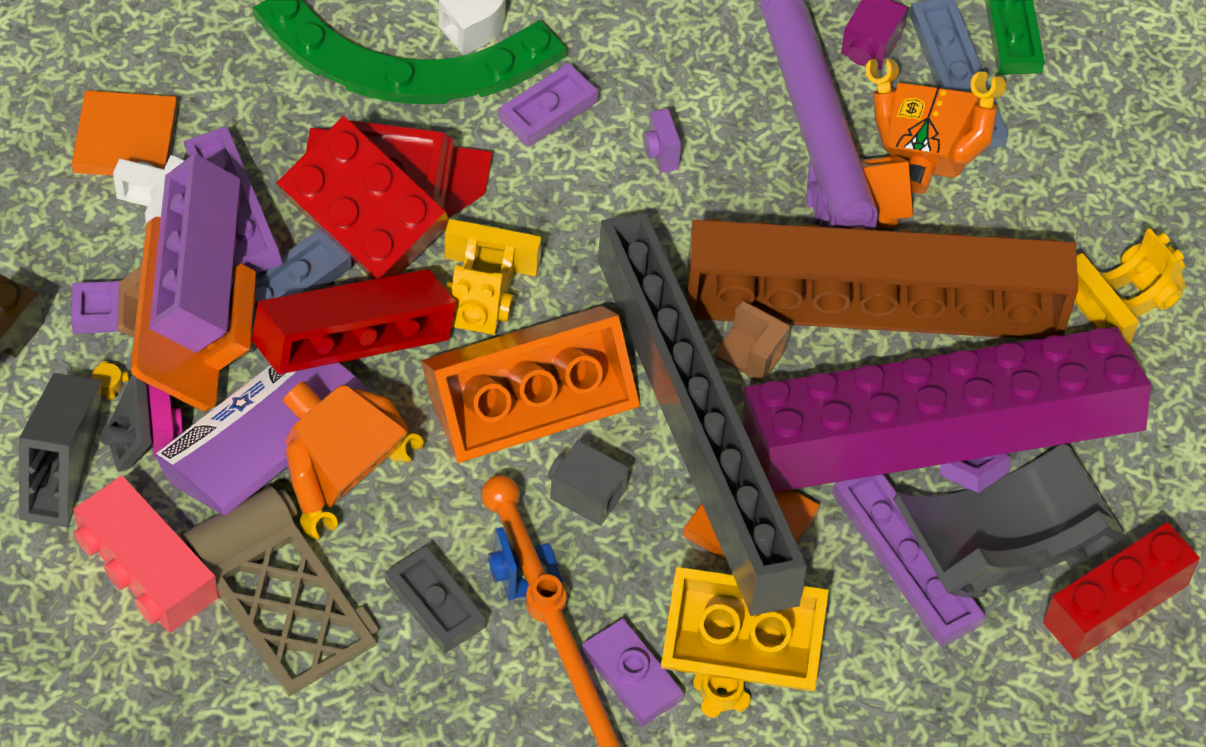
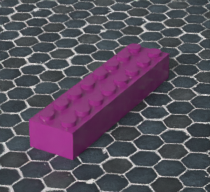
(946, 408)

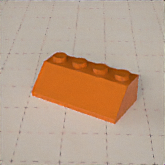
(531, 383)

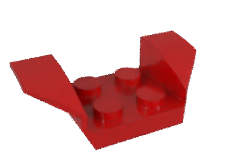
(430, 158)

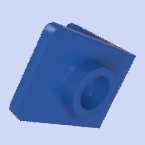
(505, 565)

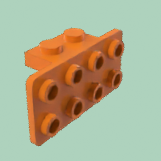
(173, 367)

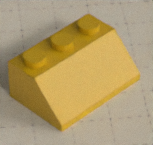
(717, 637)

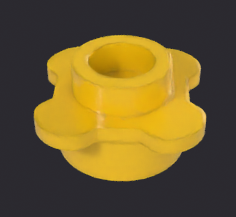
(715, 703)

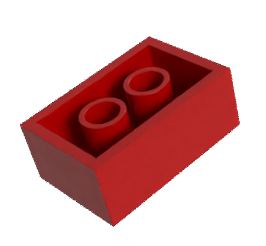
(363, 201)

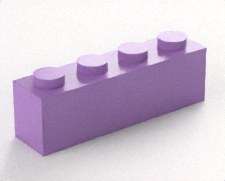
(195, 254)

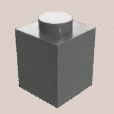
(587, 482)

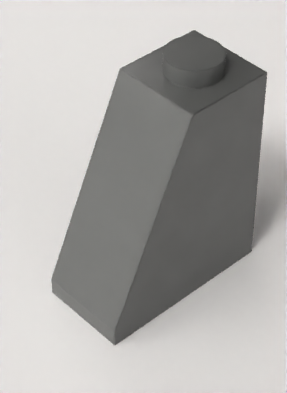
(57, 448)

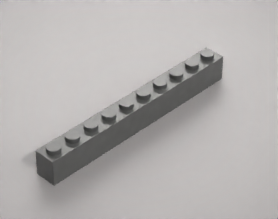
(701, 417)

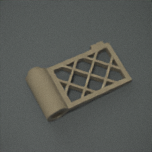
(253, 533)

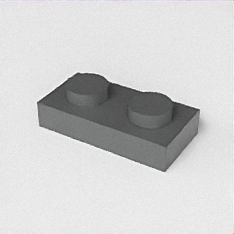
(435, 599)

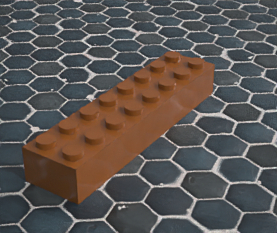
(882, 279)

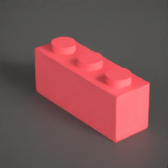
(144, 555)

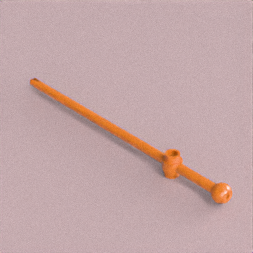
(546, 604)

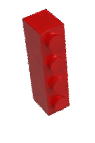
(353, 321)

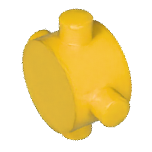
(111, 378)

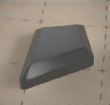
(130, 426)

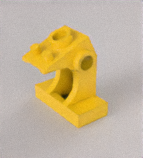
(1149, 267)
(486, 273)

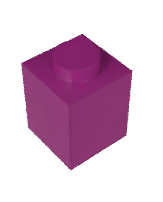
(873, 31)

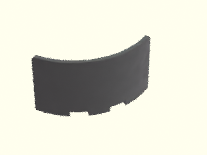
(1013, 526)

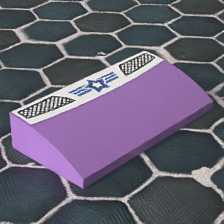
(243, 438)

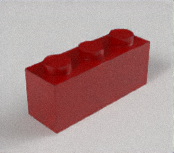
(1120, 590)

